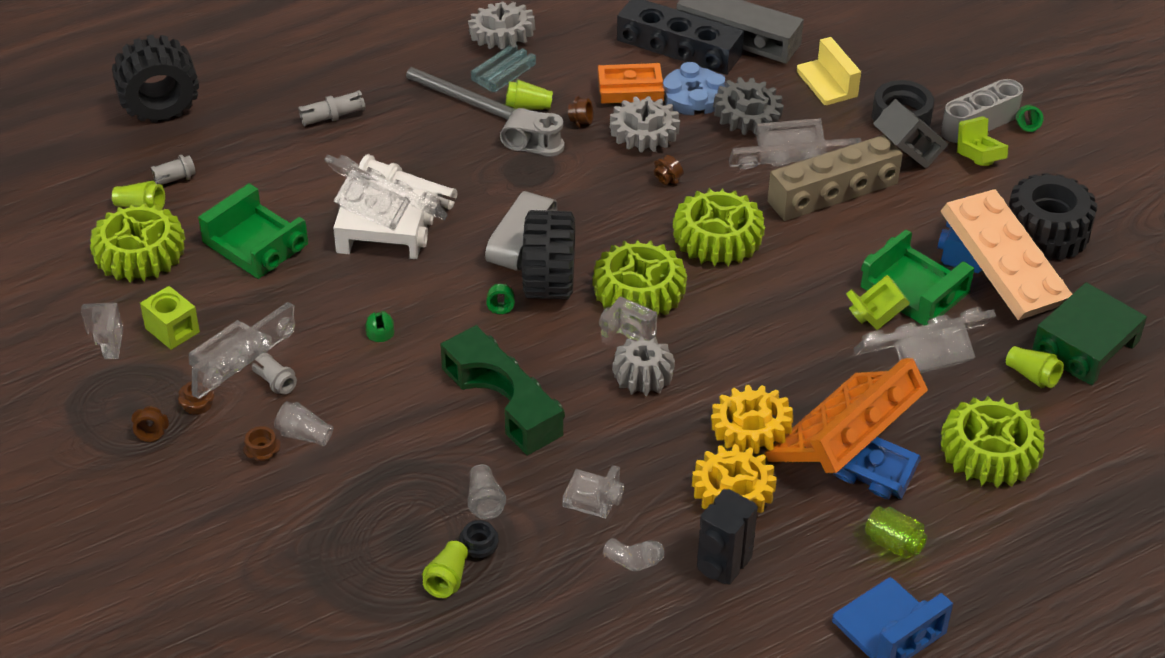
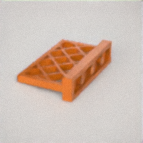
(851, 417)

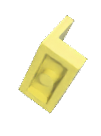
(832, 75)

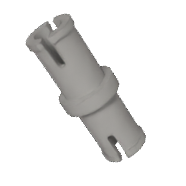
(331, 108)

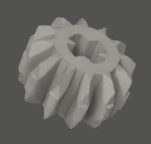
(643, 366)

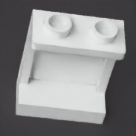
(409, 231)

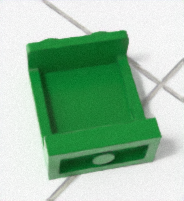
(251, 233)
(924, 282)

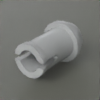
(174, 170)
(281, 379)

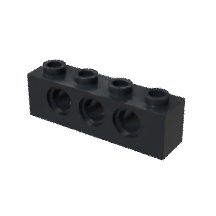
(680, 35)

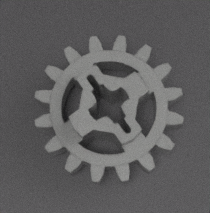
(501, 25)
(644, 124)

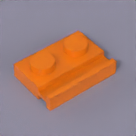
(630, 81)

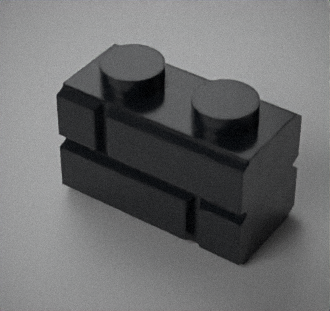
(726, 536)

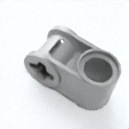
(532, 131)

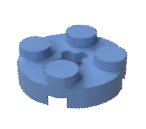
(700, 80)

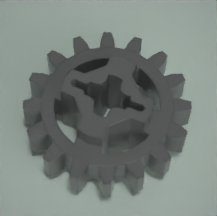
(747, 105)

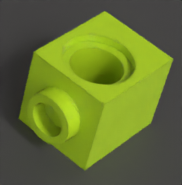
(170, 317)

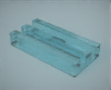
(499, 65)

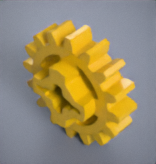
(752, 419)
(736, 472)

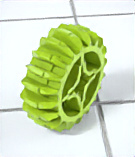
(718, 227)
(137, 242)
(640, 274)
(992, 450)

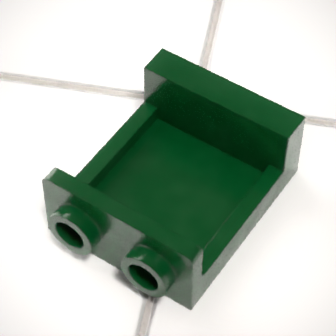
(1089, 331)

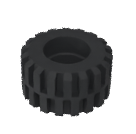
(150, 59)
(1054, 213)
(548, 254)

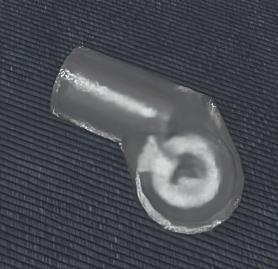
(636, 556)

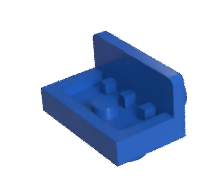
(883, 467)

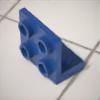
(892, 622)

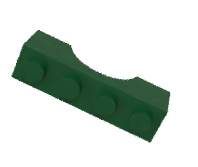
(478, 362)

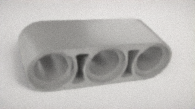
(995, 101)
(506, 242)

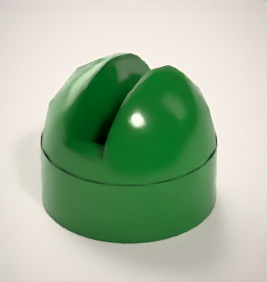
(1035, 117)
(492, 299)
(379, 334)

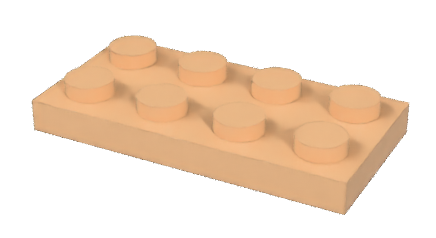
(1006, 254)

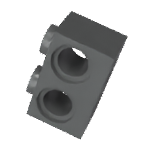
(910, 133)

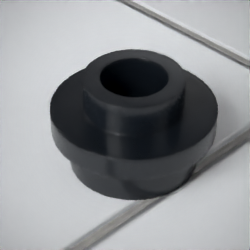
(479, 531)

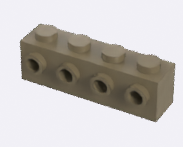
(834, 177)

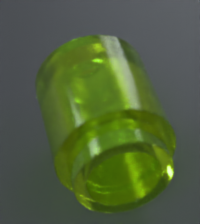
(896, 532)

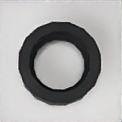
(906, 93)

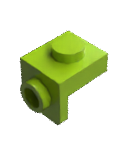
(977, 145)
(878, 303)

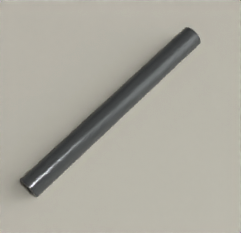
(459, 93)

